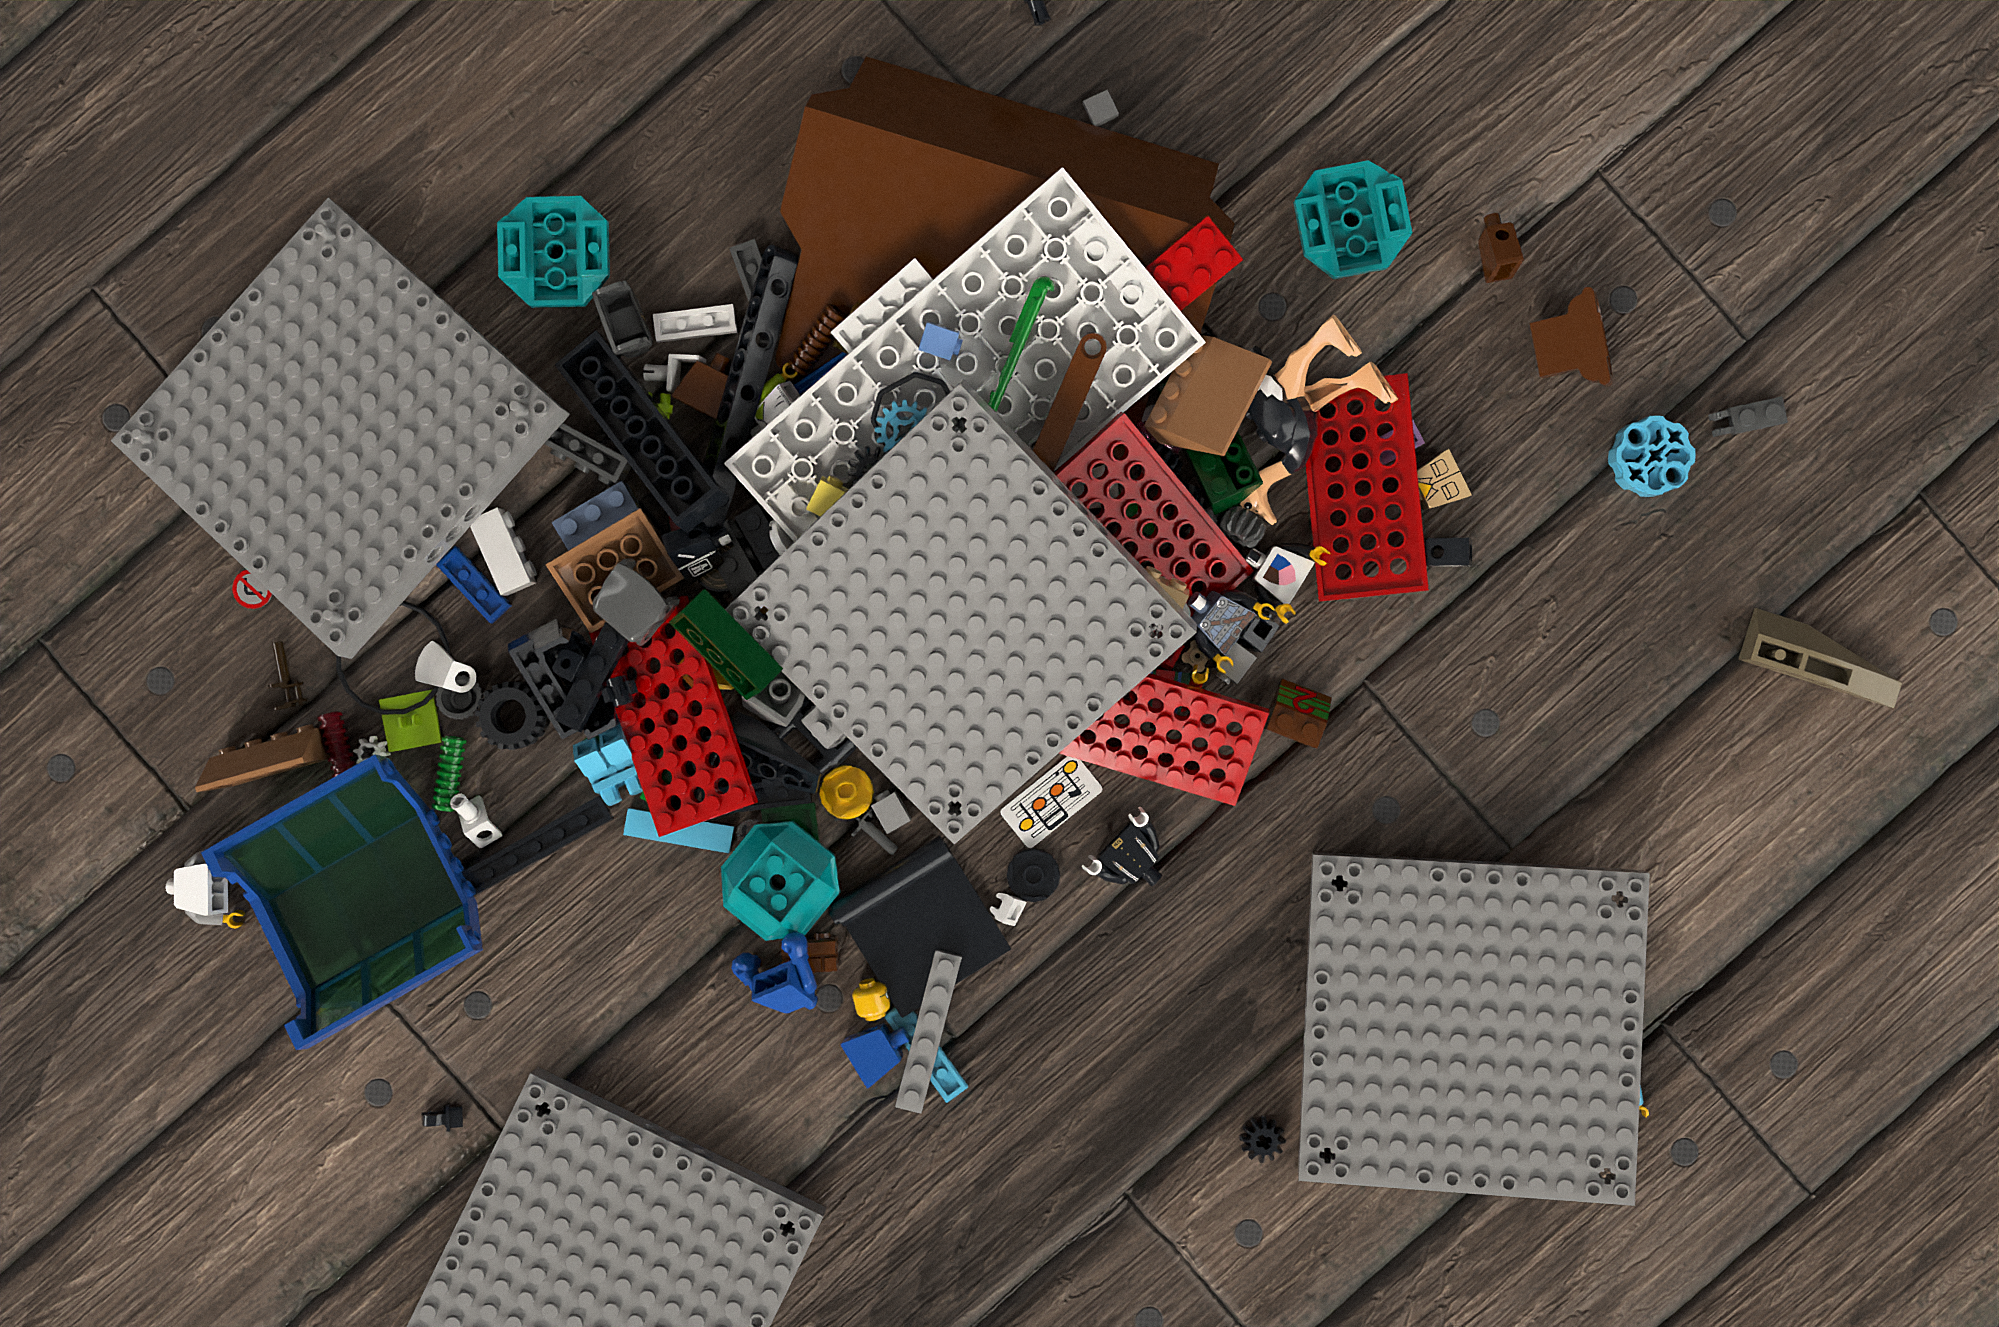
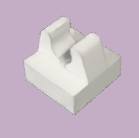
(1009, 909)

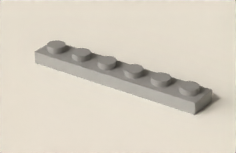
(928, 1031)

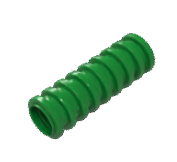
(449, 772)

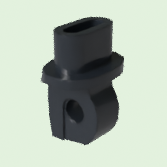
(450, 1117)

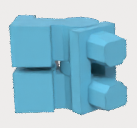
(608, 764)

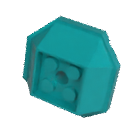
(1375, 203)
(527, 245)
(785, 851)

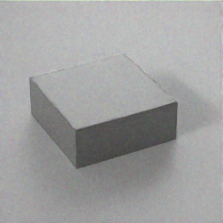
(1100, 108)

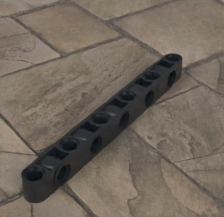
(749, 370)

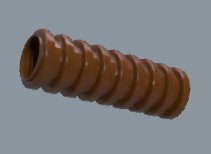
(817, 340)

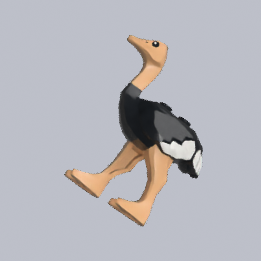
(1288, 408)

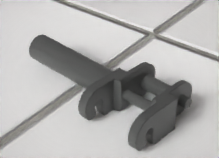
(874, 832)

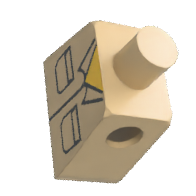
(1441, 482)

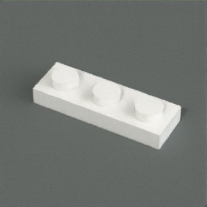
(695, 323)

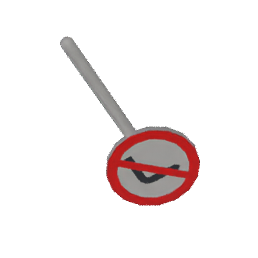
(250, 591)

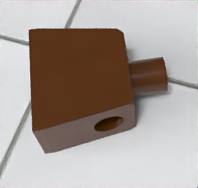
(1499, 249)
(704, 386)

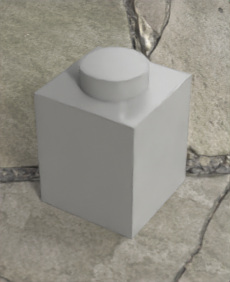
(1241, 660)
(890, 811)

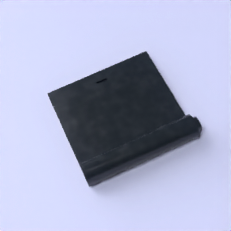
(912, 912)

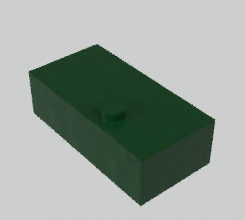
(726, 645)

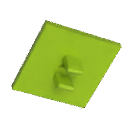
(413, 728)

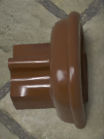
(1574, 341)

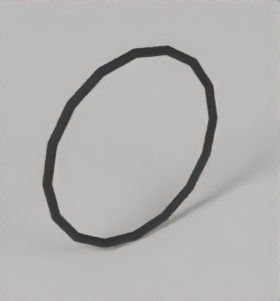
(415, 706)

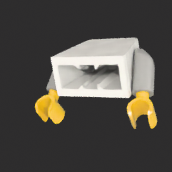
(201, 894)

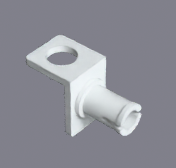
(671, 372)
(474, 819)

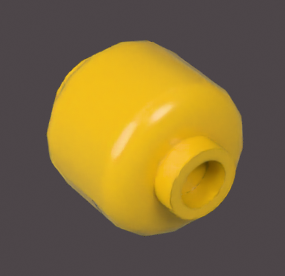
(871, 999)

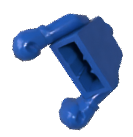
(784, 986)

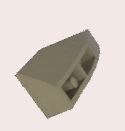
(1815, 658)

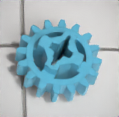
(895, 420)

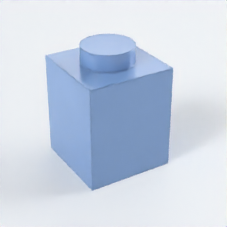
(940, 341)

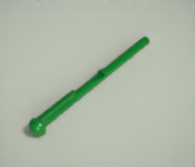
(1020, 335)

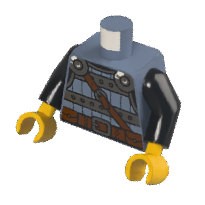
(1222, 620)

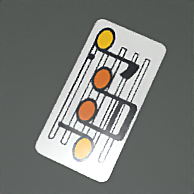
(1051, 801)

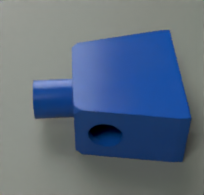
(875, 1051)

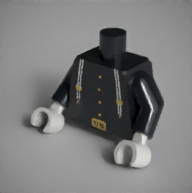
(1129, 854)

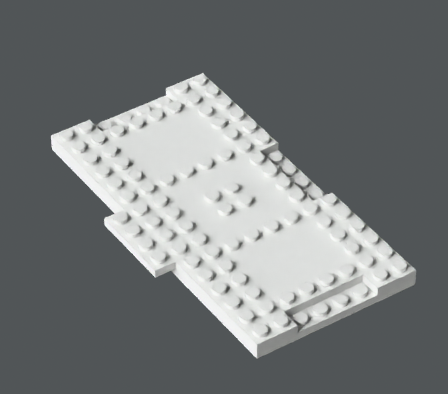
(981, 296)

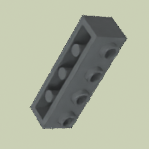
(588, 455)

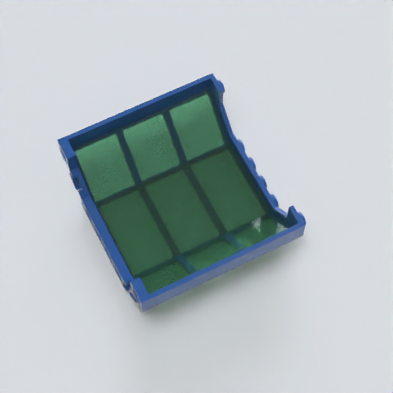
(353, 895)

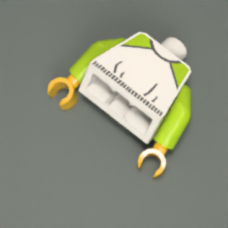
(775, 398)

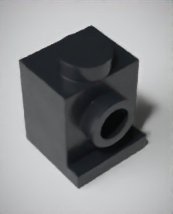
(1264, 631)

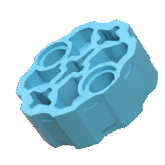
(1647, 431)

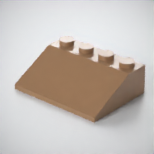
(1207, 397)
(586, 566)
(263, 759)

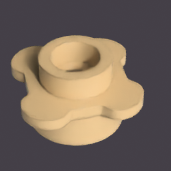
(1189, 657)

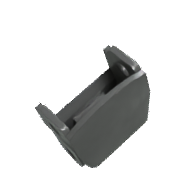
(623, 319)
(632, 603)

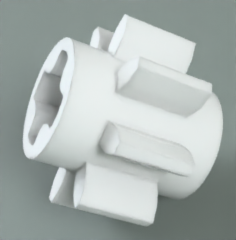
(364, 750)

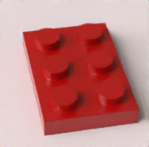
(1194, 263)

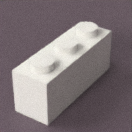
(503, 551)

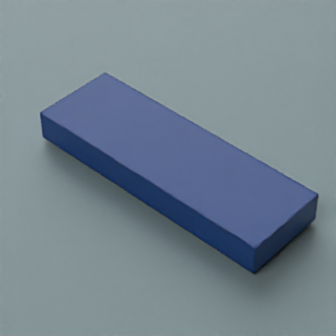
(473, 584)

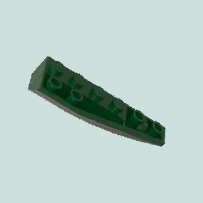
(1225, 478)

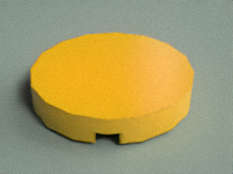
(846, 792)

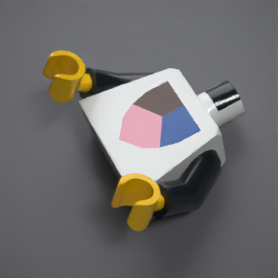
(1282, 573)

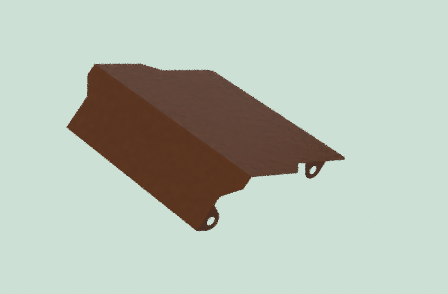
(932, 166)

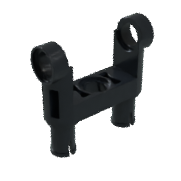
(829, 757)

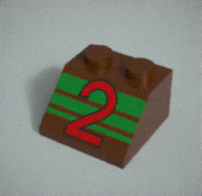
(1298, 713)

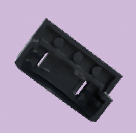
(531, 657)

